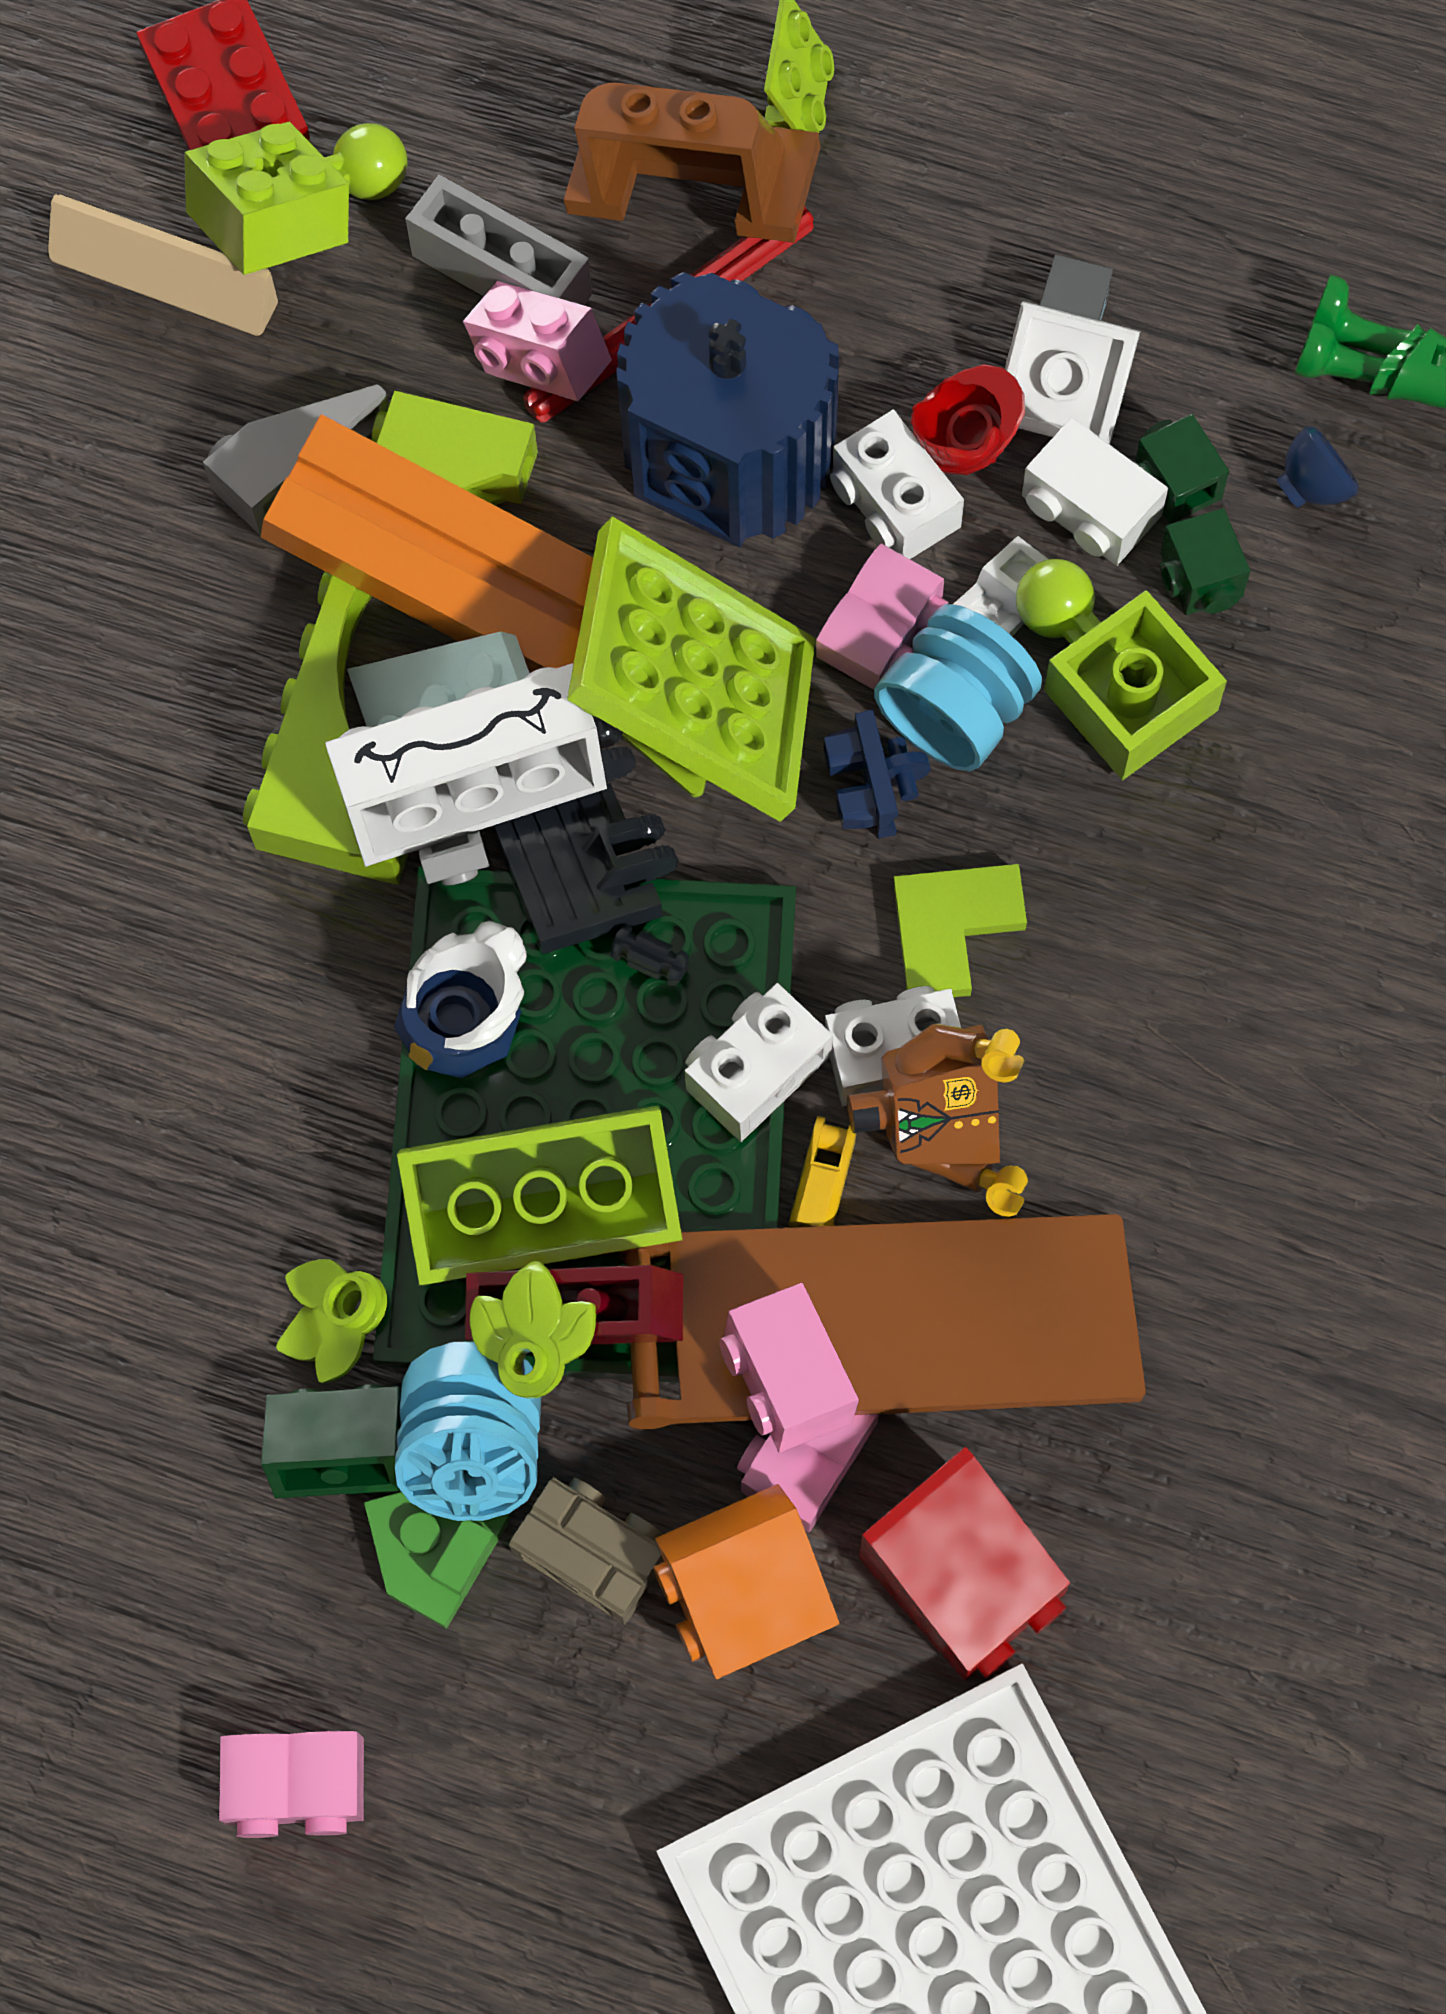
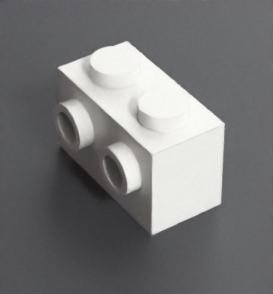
(896, 487)
(1093, 492)
(868, 1031)
(757, 1060)

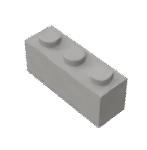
(488, 245)

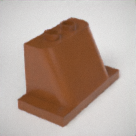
(693, 138)

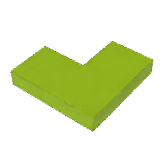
(945, 907)

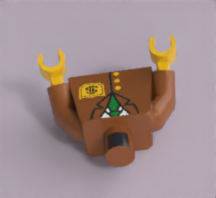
(945, 1109)

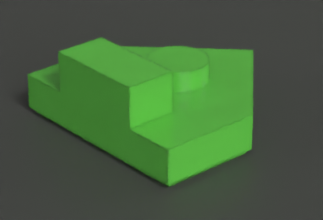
(427, 1557)

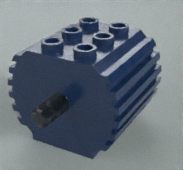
(727, 407)

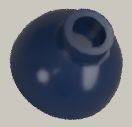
(1316, 471)

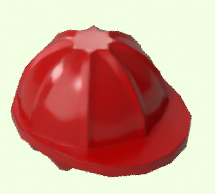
(969, 418)

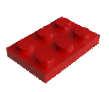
(218, 73)

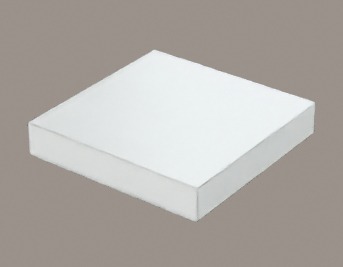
(1070, 369)

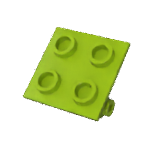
(797, 72)

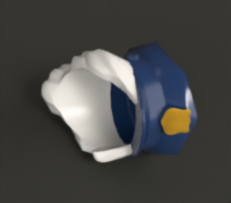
(463, 1001)

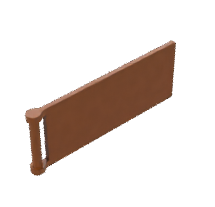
(914, 1314)

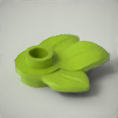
(535, 1322)
(327, 1325)

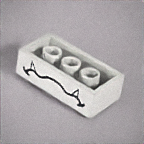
(466, 764)

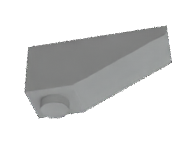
(256, 460)

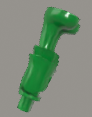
(1413, 361)

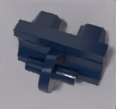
(862, 750)

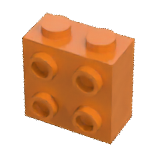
(744, 1582)

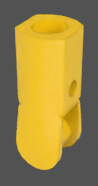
(821, 1183)

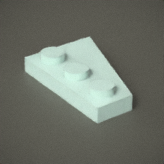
(436, 676)

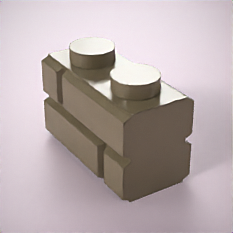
(589, 1548)

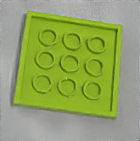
(693, 669)

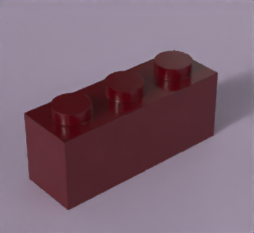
(629, 1301)

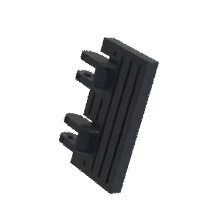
(569, 865)

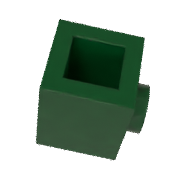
(1185, 463)
(1204, 563)

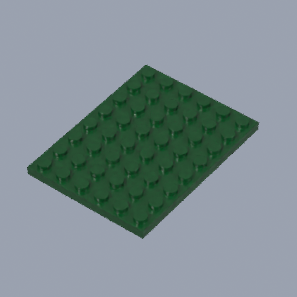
(592, 1046)

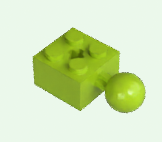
(276, 195)
(1109, 660)

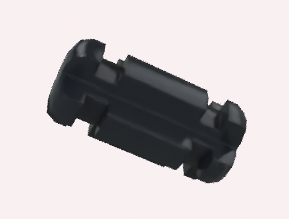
(649, 955)

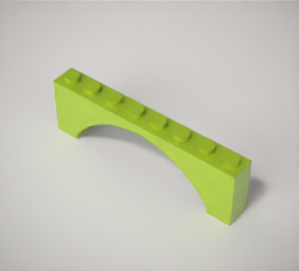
(299, 800)

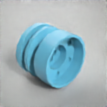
(958, 687)
(464, 1437)

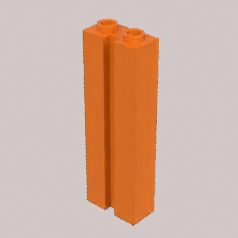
(428, 546)

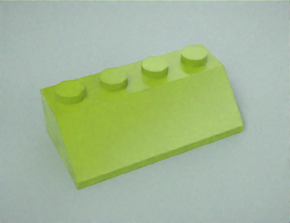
(539, 1194)

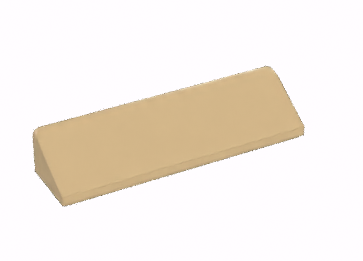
(159, 265)

